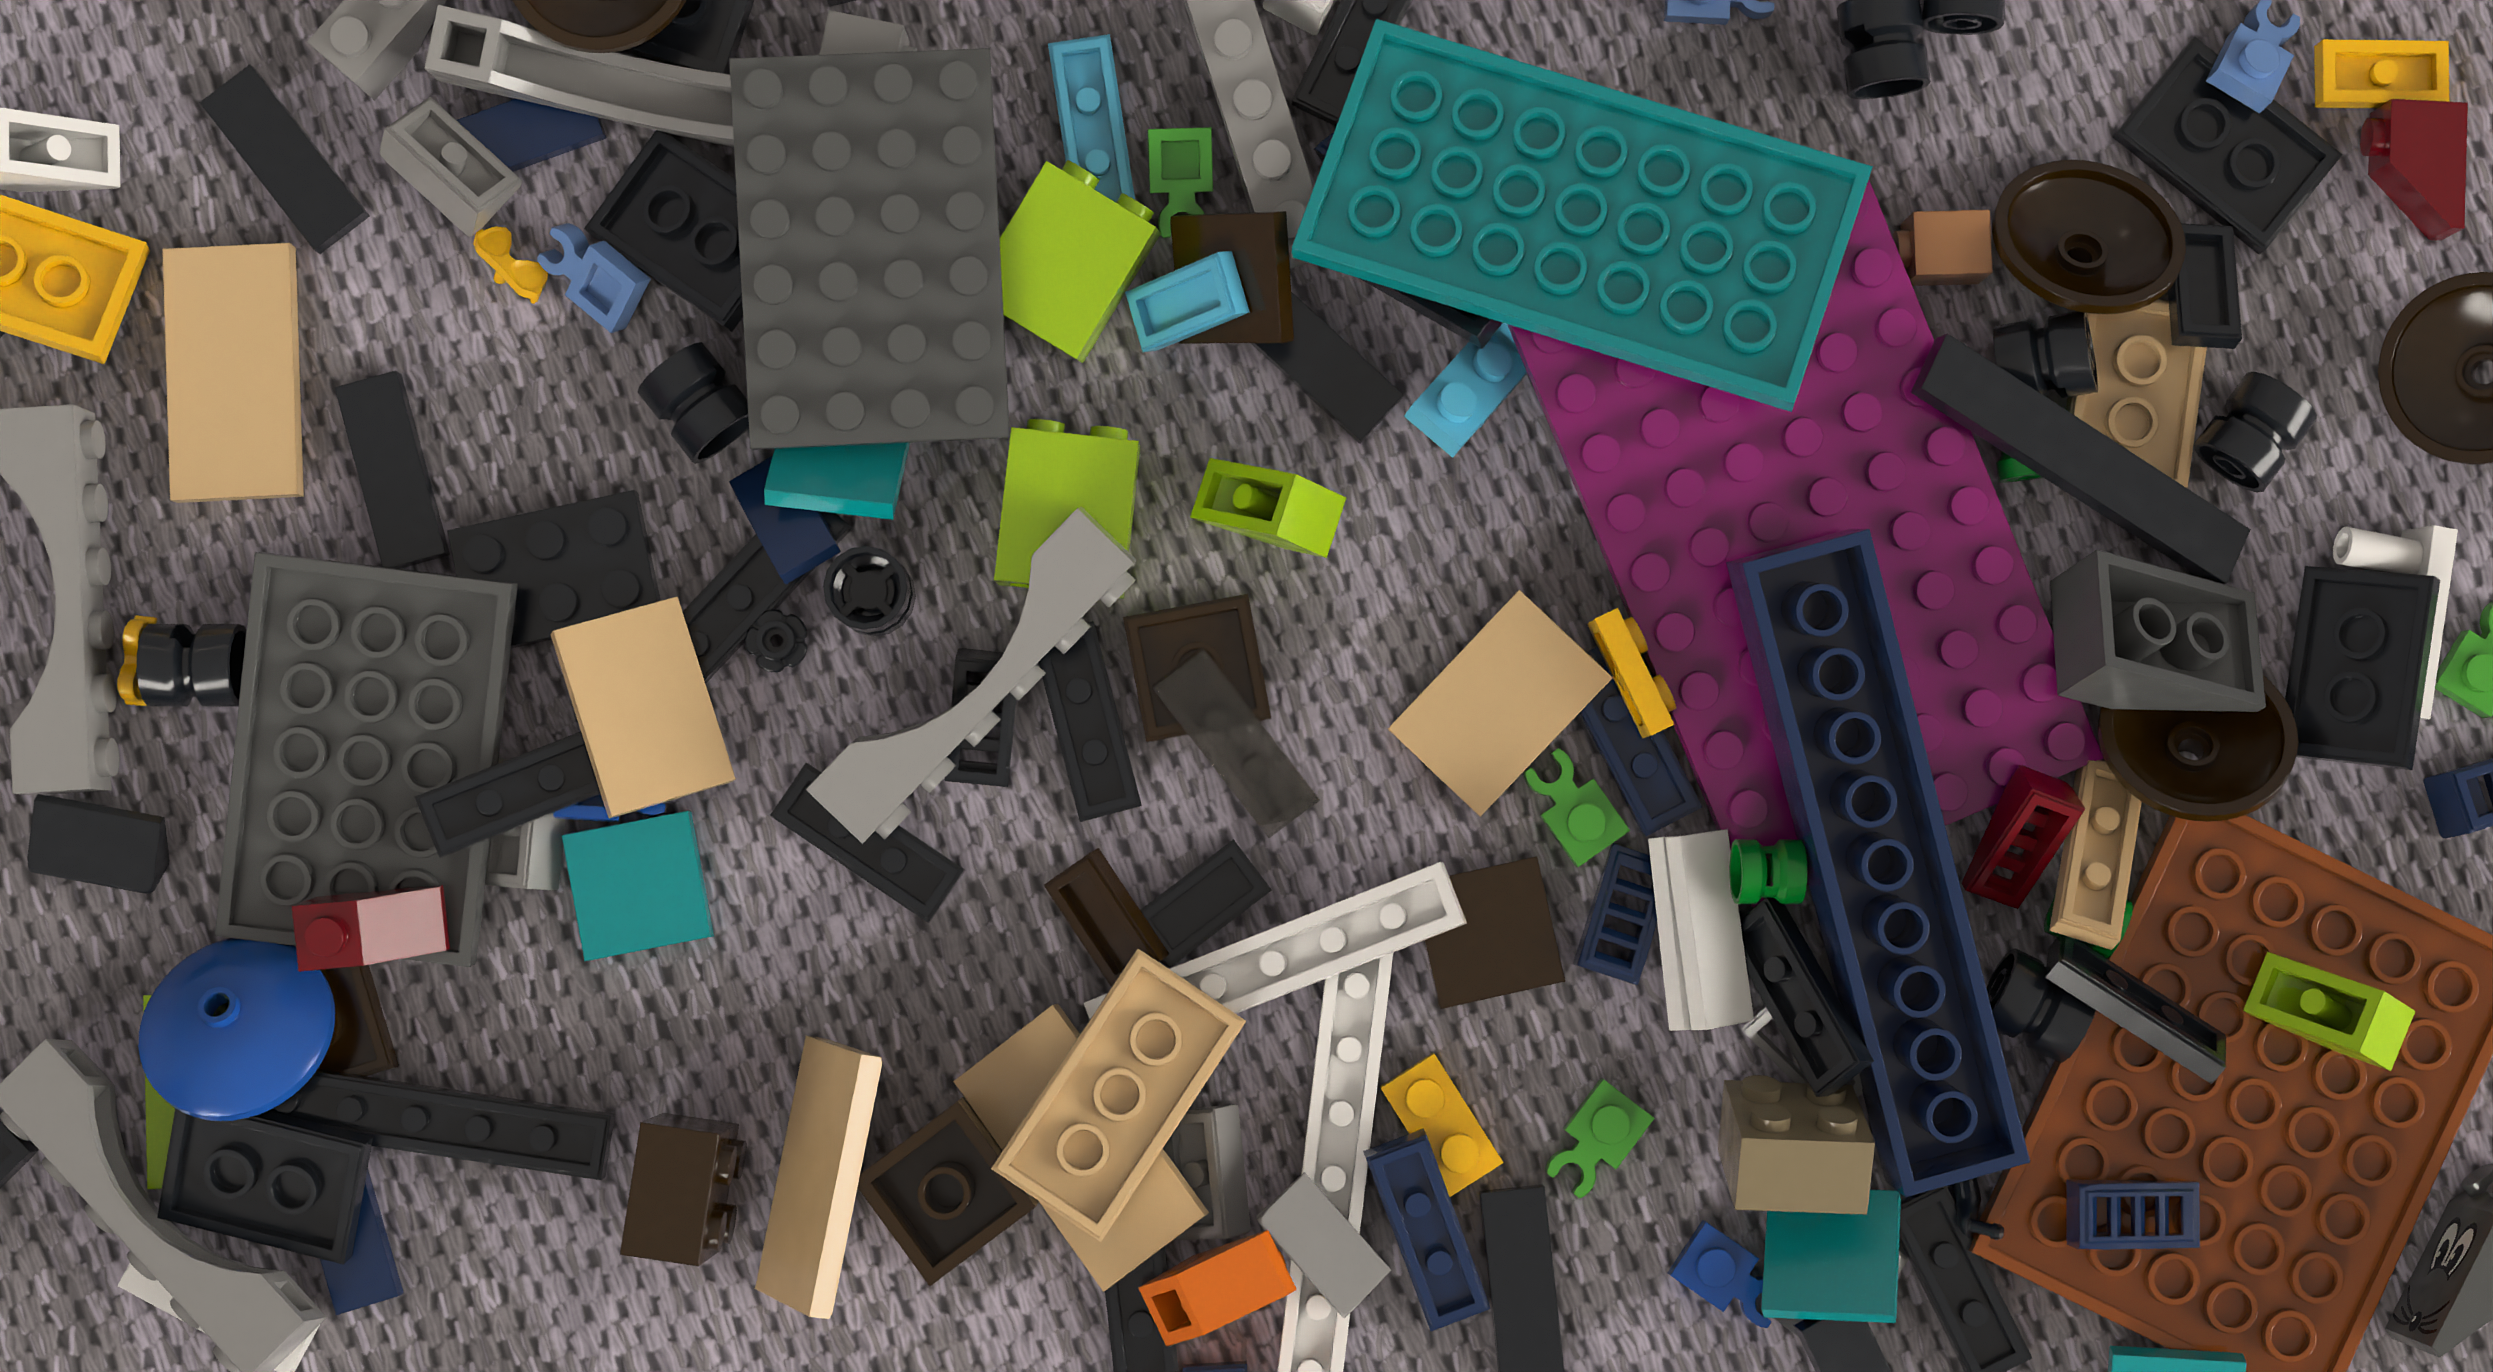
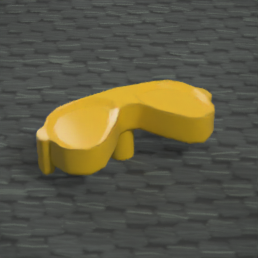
(523, 276)
(127, 679)

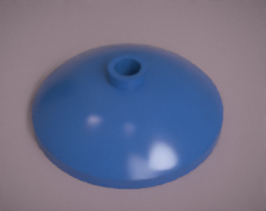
(252, 1052)

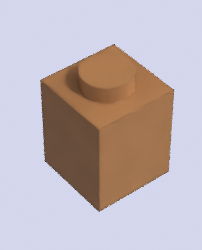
(1946, 247)

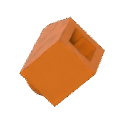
(1217, 1287)

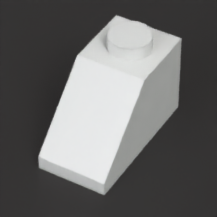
(57, 153)

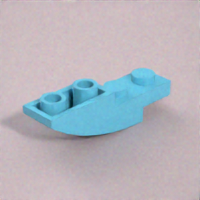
(1468, 391)

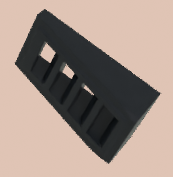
(981, 772)

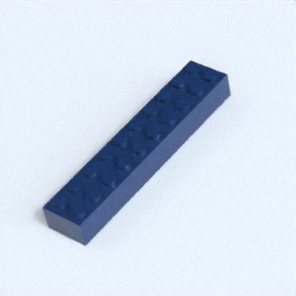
(1878, 859)

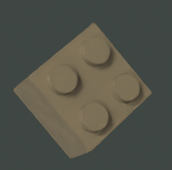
(1794, 1148)

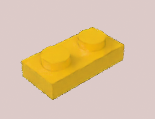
(2379, 70)
(1645, 696)
(1429, 1100)

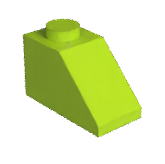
(1269, 506)
(2330, 1010)

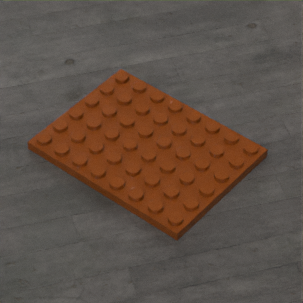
(2296, 1149)

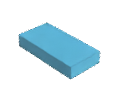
(1187, 301)

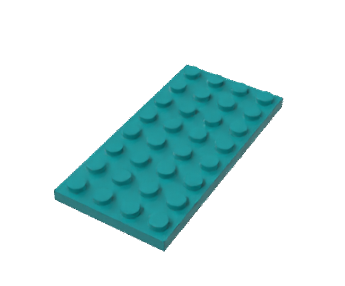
(1583, 214)

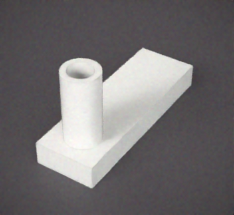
(2417, 552)

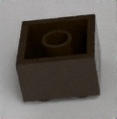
(682, 1189)
(942, 1193)

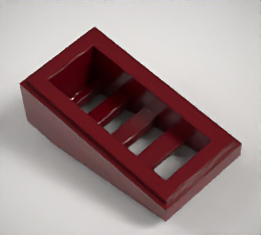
(2015, 808)

